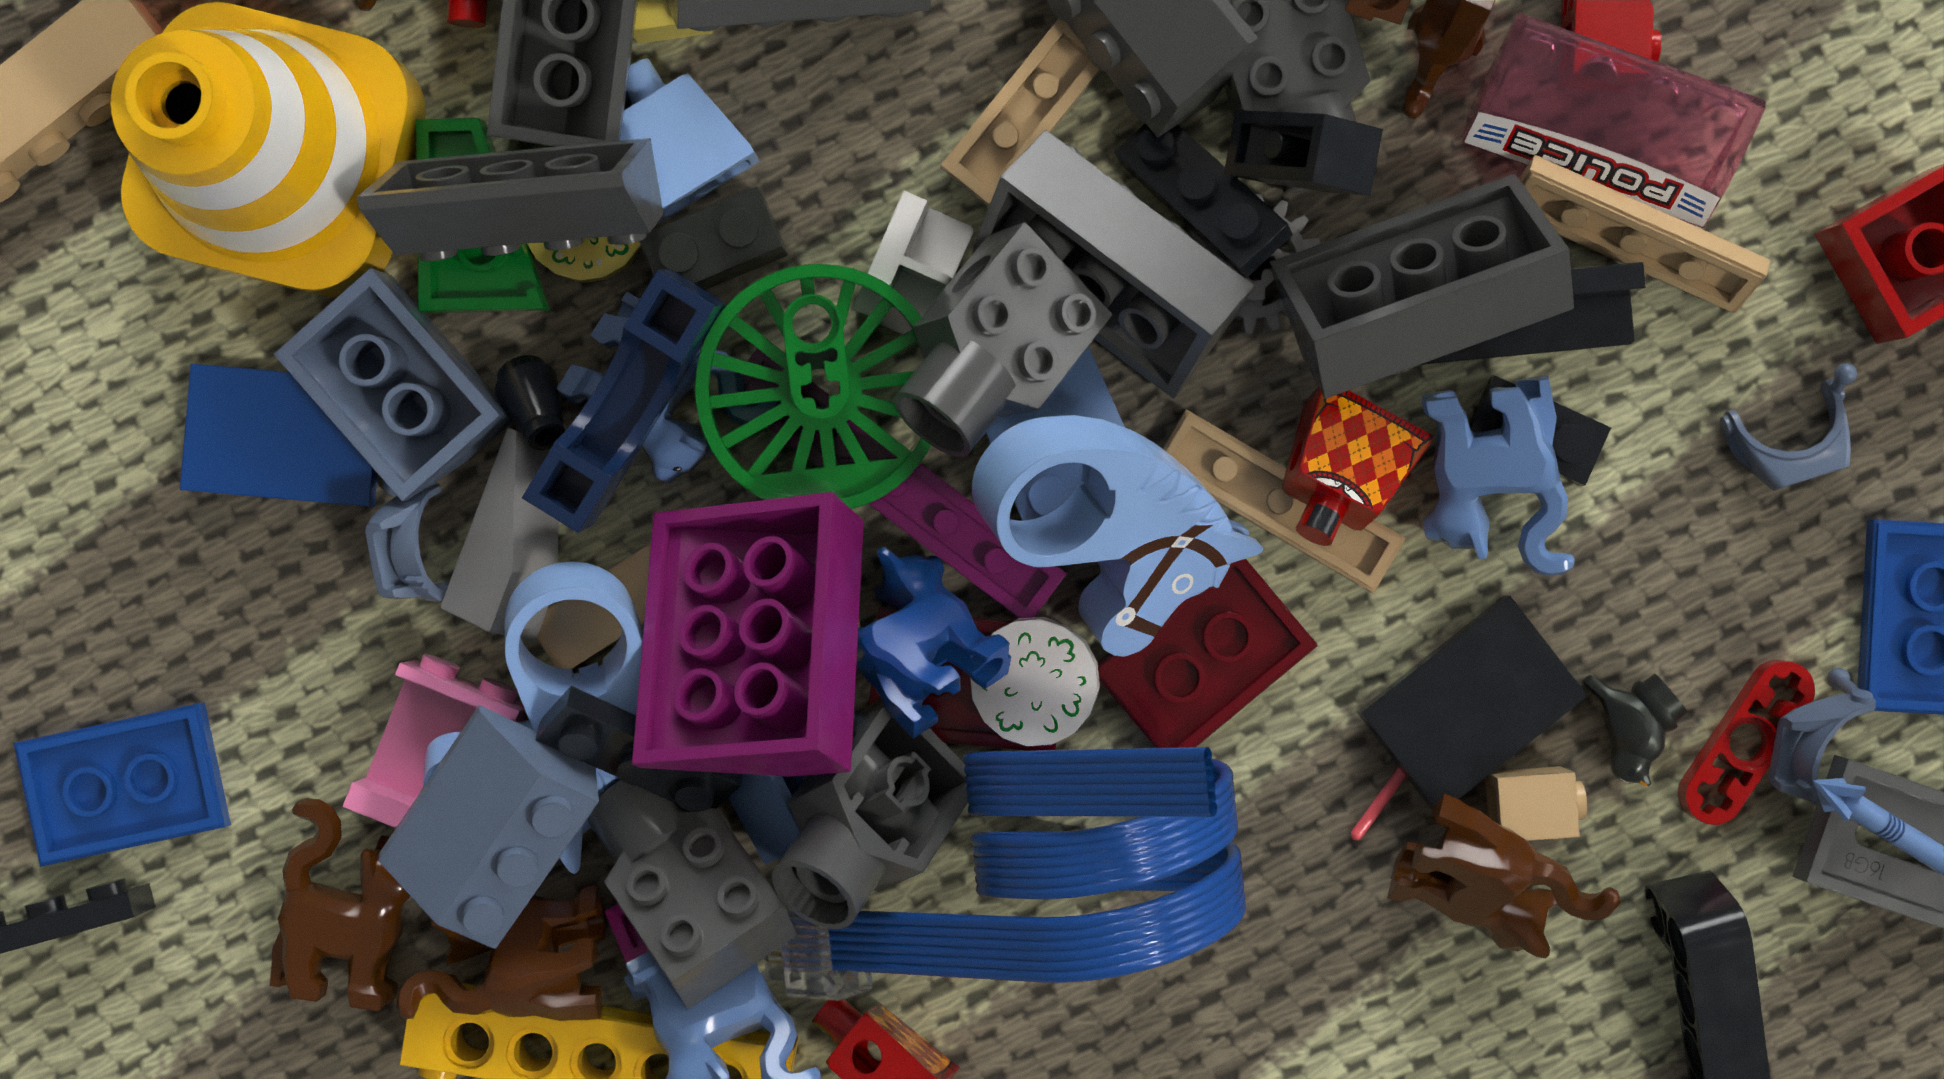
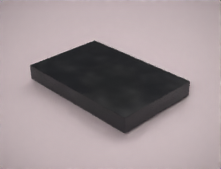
(1472, 703)

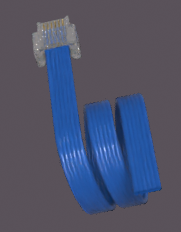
(1174, 846)

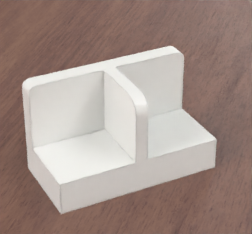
(915, 258)

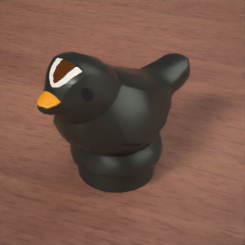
(1637, 724)

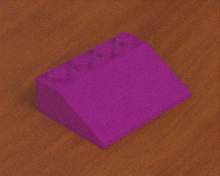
(751, 638)

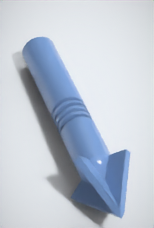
(1851, 804)

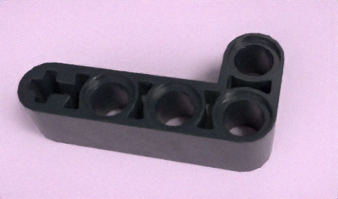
(1712, 976)

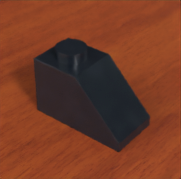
(1303, 151)

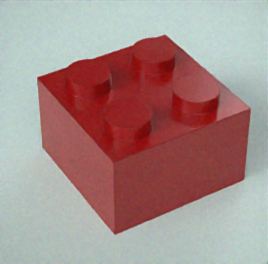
(1893, 257)

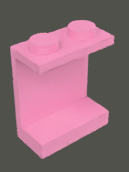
(428, 706)

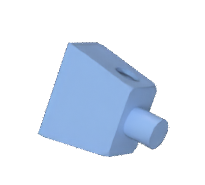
(689, 136)

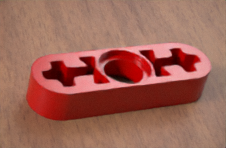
(1733, 790)

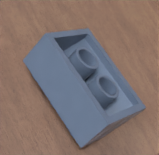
(394, 384)
(489, 826)

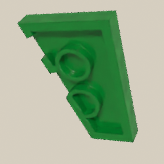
(469, 278)

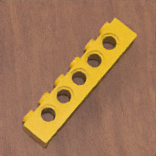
(438, 1049)

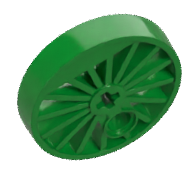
(853, 482)

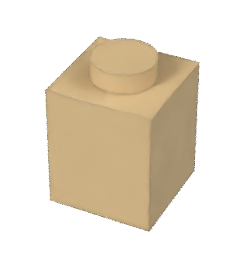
(1537, 802)

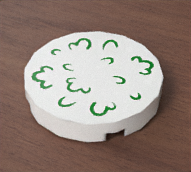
(1047, 684)

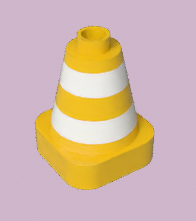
(276, 152)

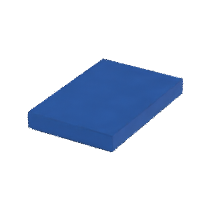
(267, 439)
(1903, 617)
(122, 784)

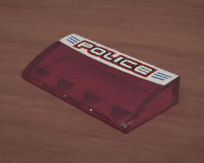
(1613, 118)

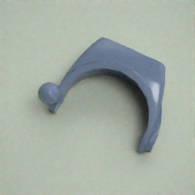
(1784, 468)
(395, 549)
(1807, 731)

